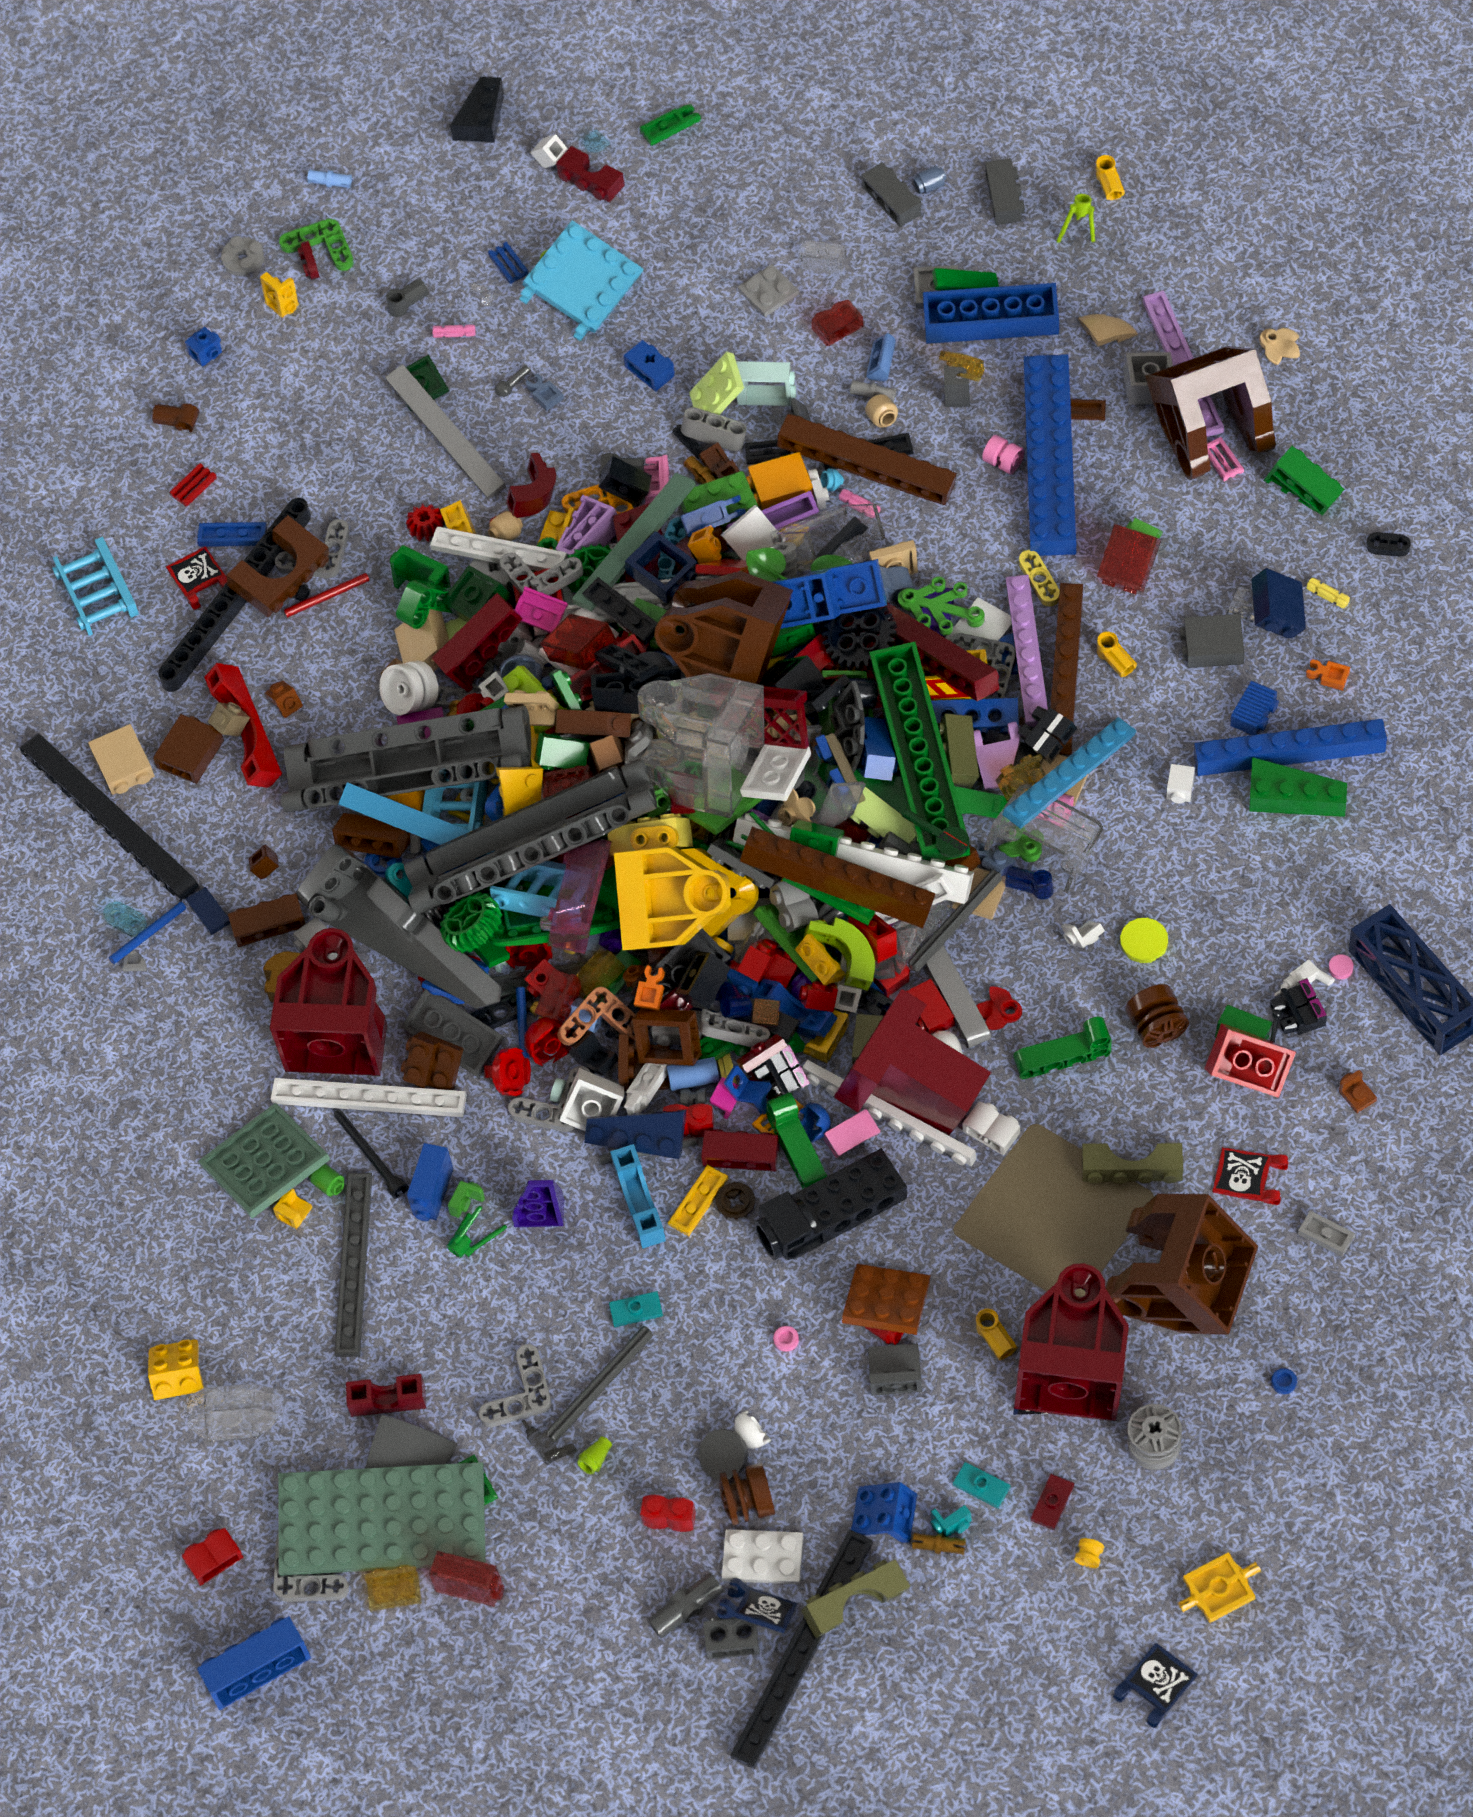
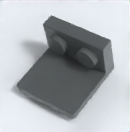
(894, 1369)

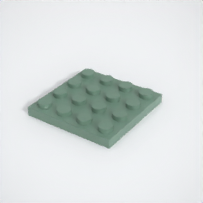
(264, 1160)

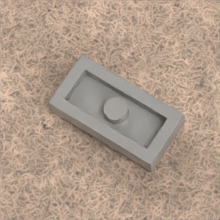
(1326, 1233)

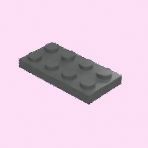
(451, 1023)

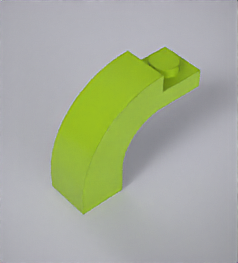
(853, 947)

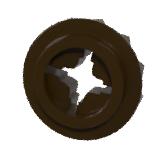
(731, 1191)

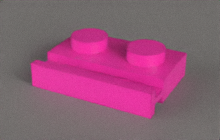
(540, 610)

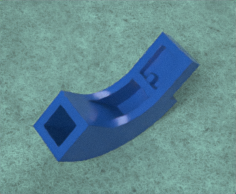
(812, 1021)

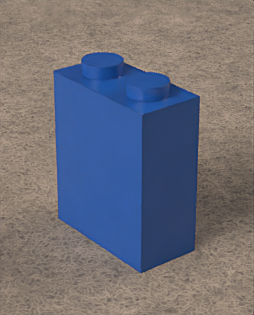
(430, 1182)

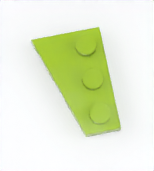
(524, 680)

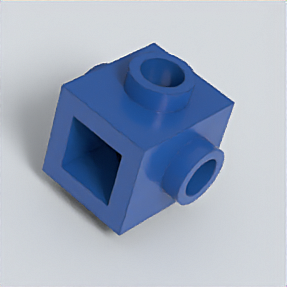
(203, 346)

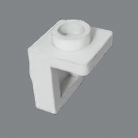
(1084, 936)

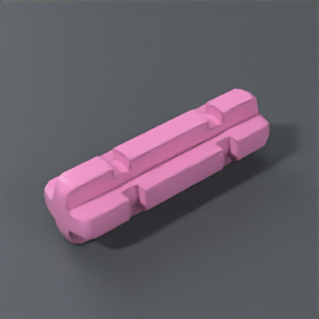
(453, 331)
(854, 499)

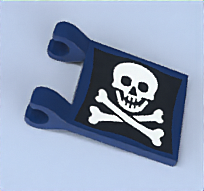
(757, 1607)
(1159, 1680)

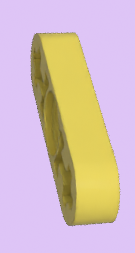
(1039, 569)

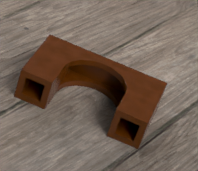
(270, 593)

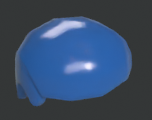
(815, 1114)

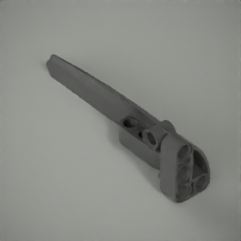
(376, 914)

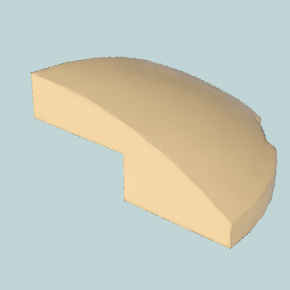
(1106, 328)

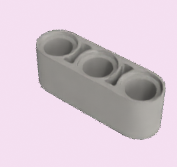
(713, 428)

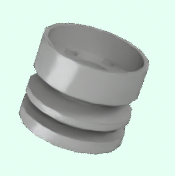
(1155, 1449)

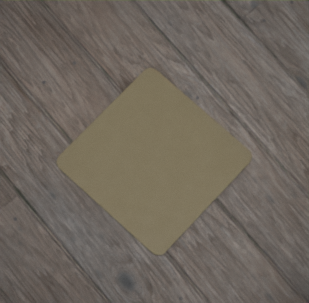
(1042, 1215)

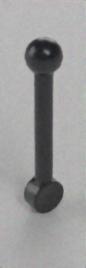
(1276, 1014)

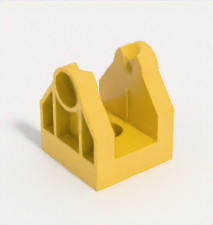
(675, 894)

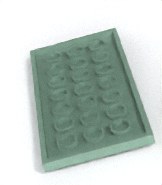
(379, 1517)

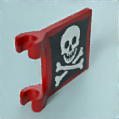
(195, 574)
(1245, 1175)

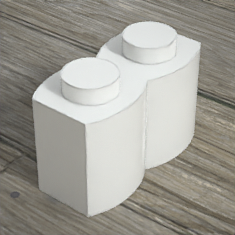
(991, 1128)

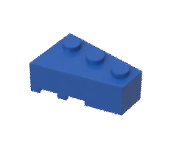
(877, 754)

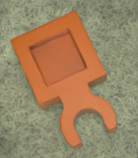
(1331, 675)
(650, 992)

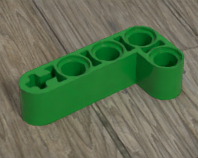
(418, 600)
(1065, 1051)
(784, 1120)

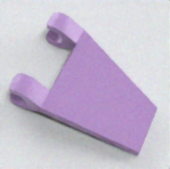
(995, 756)

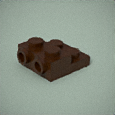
(431, 1062)

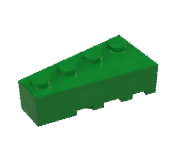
(1294, 791)

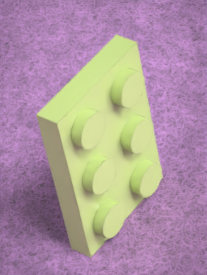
(718, 386)

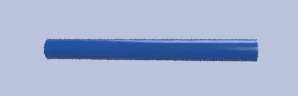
(148, 932)

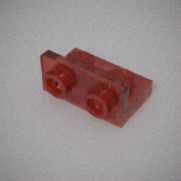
(561, 779)
(558, 996)

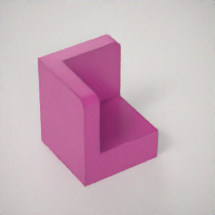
(723, 1098)

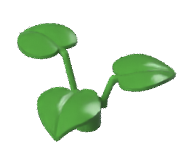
(770, 563)

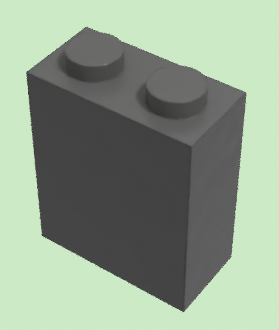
(1212, 641)

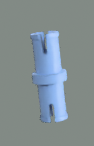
(329, 178)

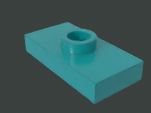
(636, 1309)
(981, 1485)

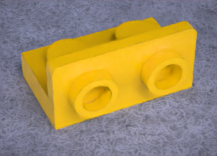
(278, 295)
(556, 524)
(819, 960)

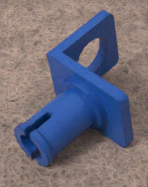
(748, 1090)

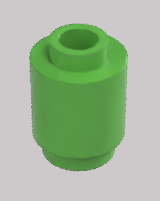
(327, 1180)

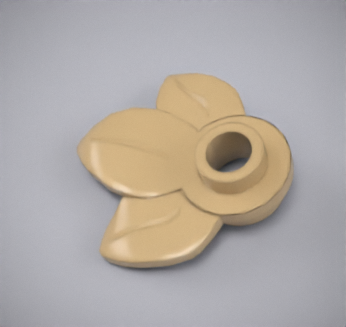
(1281, 346)
(796, 809)

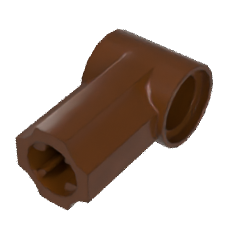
(180, 417)

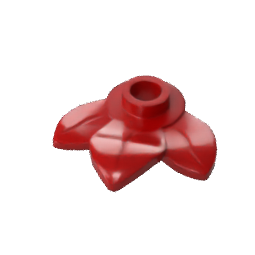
(995, 1009)

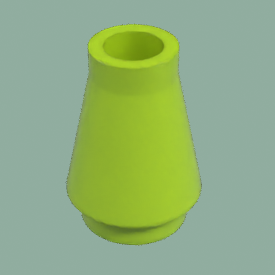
(594, 1456)

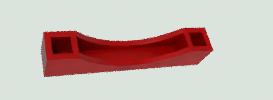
(259, 761)

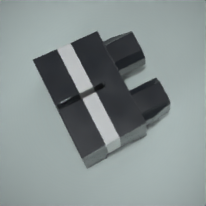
(1049, 724)

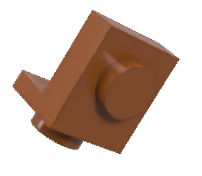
(284, 698)

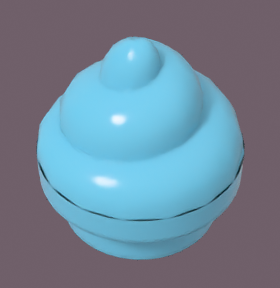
(831, 479)

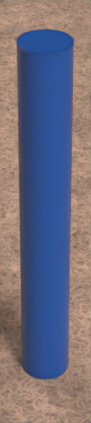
(521, 1018)

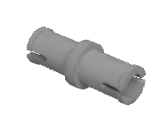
(871, 390)

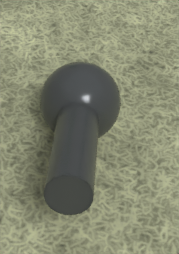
(504, 388)

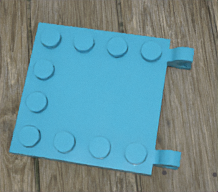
(581, 278)

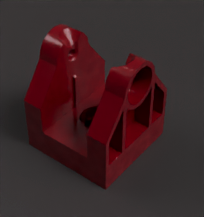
(328, 1011)
(1073, 1349)

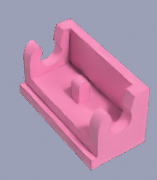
(659, 474)
(851, 1133)

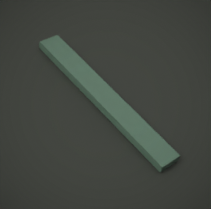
(649, 521)

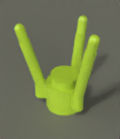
(1080, 208)

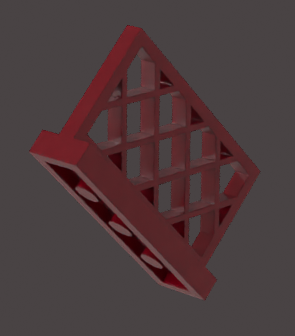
(786, 699)

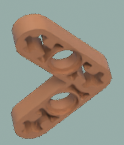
(604, 1010)

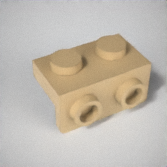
(541, 706)

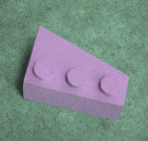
(590, 525)

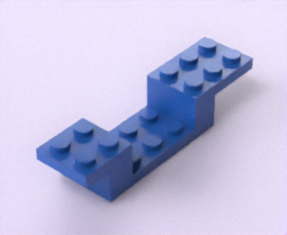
(833, 592)

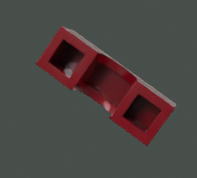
(602, 184)
(370, 1399)

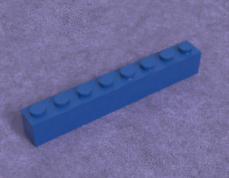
(1291, 746)

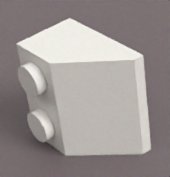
(590, 1097)

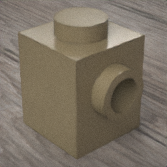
(228, 719)

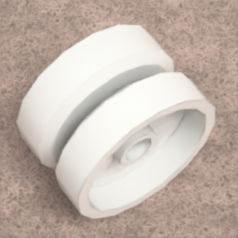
(408, 687)

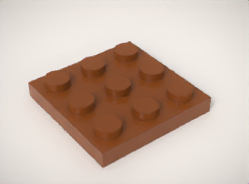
(886, 1299)

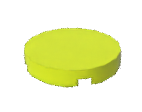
(1144, 940)

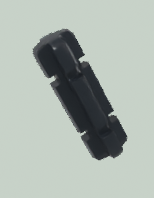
(691, 444)

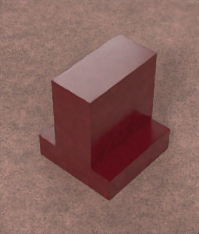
(913, 1070)

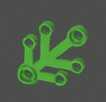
(939, 604)

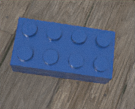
(253, 1662)

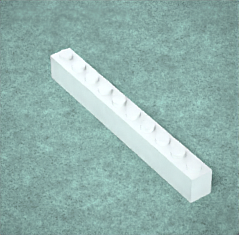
(906, 868)

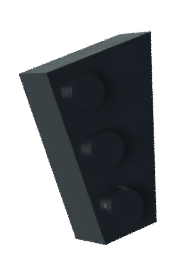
(480, 112)

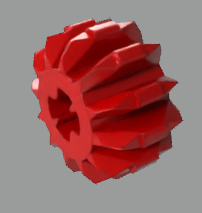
(424, 521)

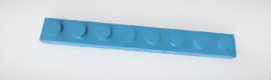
(1069, 772)

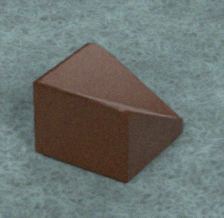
(263, 862)

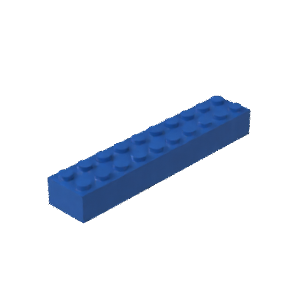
(1049, 455)

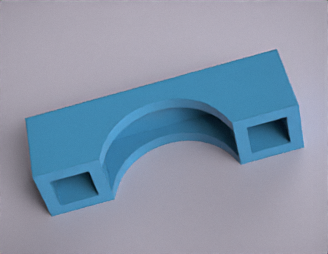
(637, 1196)

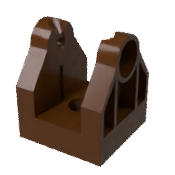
(1245, 393)
(729, 628)
(1199, 1270)

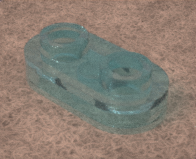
(126, 919)

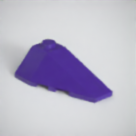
(539, 1205)

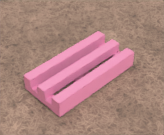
(1230, 472)

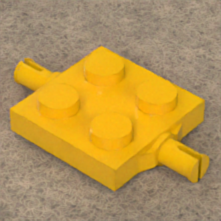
(1219, 1587)

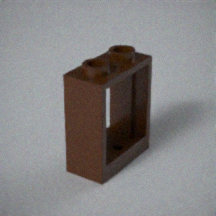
(688, 1031)

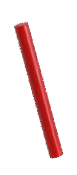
(323, 596)

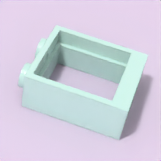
(766, 394)

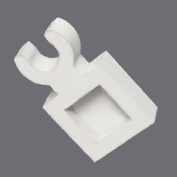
(820, 494)

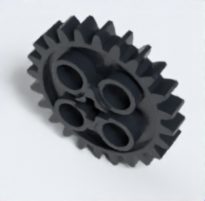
(859, 635)

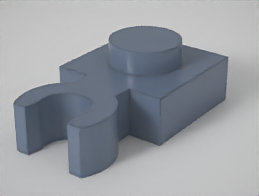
(545, 394)
(995, 860)

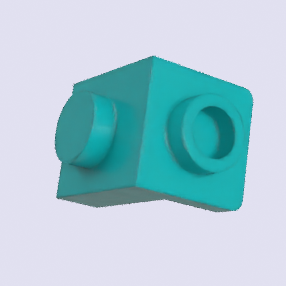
(956, 1522)

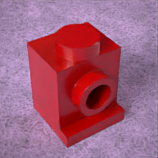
(818, 996)

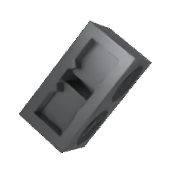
(731, 1644)

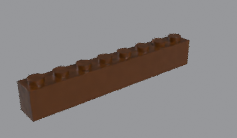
(866, 459)
(1067, 654)
(837, 877)

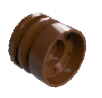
(1156, 1015)
(746, 1494)

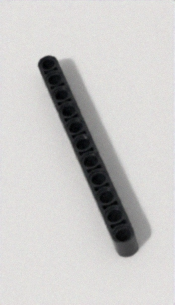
(201, 633)
(110, 816)

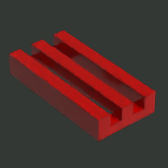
(187, 484)

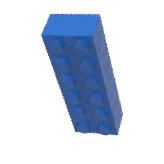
(991, 313)

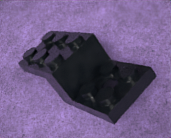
(802, 674)

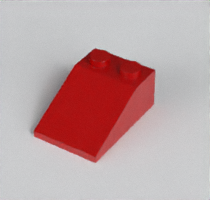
(1249, 1060)

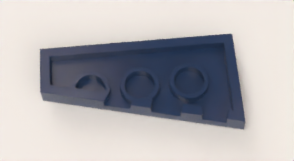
(650, 1133)

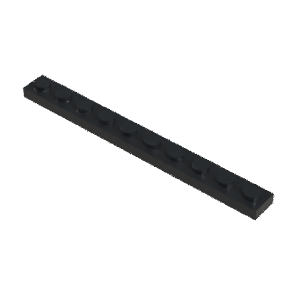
(796, 1659)

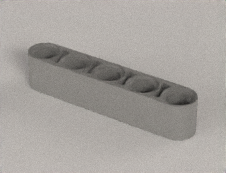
(955, 994)

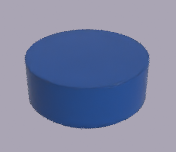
(1284, 1381)

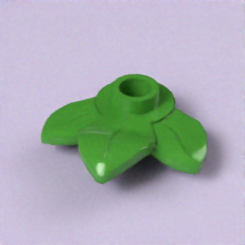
(1025, 848)

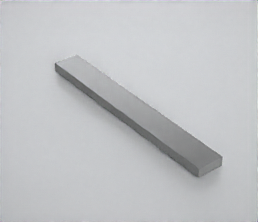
(445, 432)

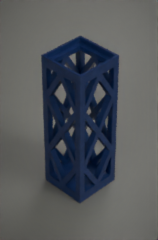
(1367, 943)

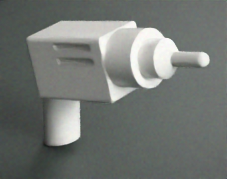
(1304, 971)

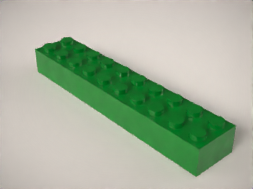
(916, 743)

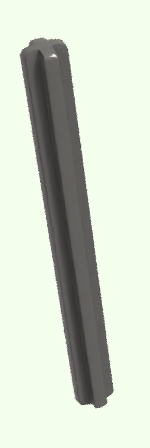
(954, 921)
(599, 1383)

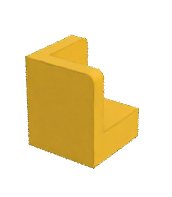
(292, 1209)

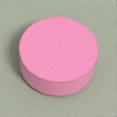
(1341, 966)
(786, 1338)

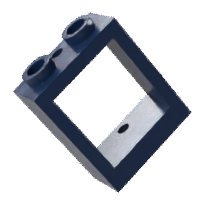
(646, 552)

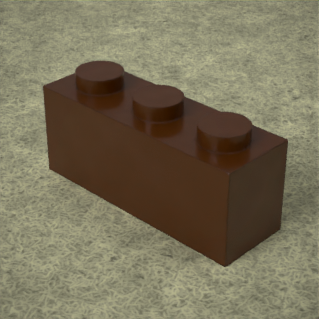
(370, 836)
(266, 919)

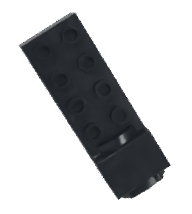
(829, 1207)

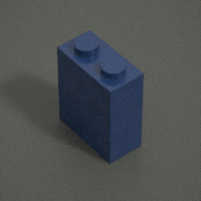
(1278, 603)

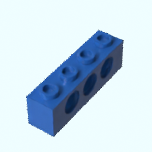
(1005, 706)

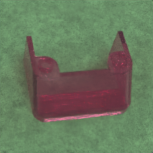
(578, 895)

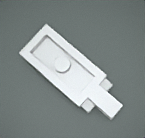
(645, 1086)

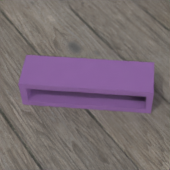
(790, 510)

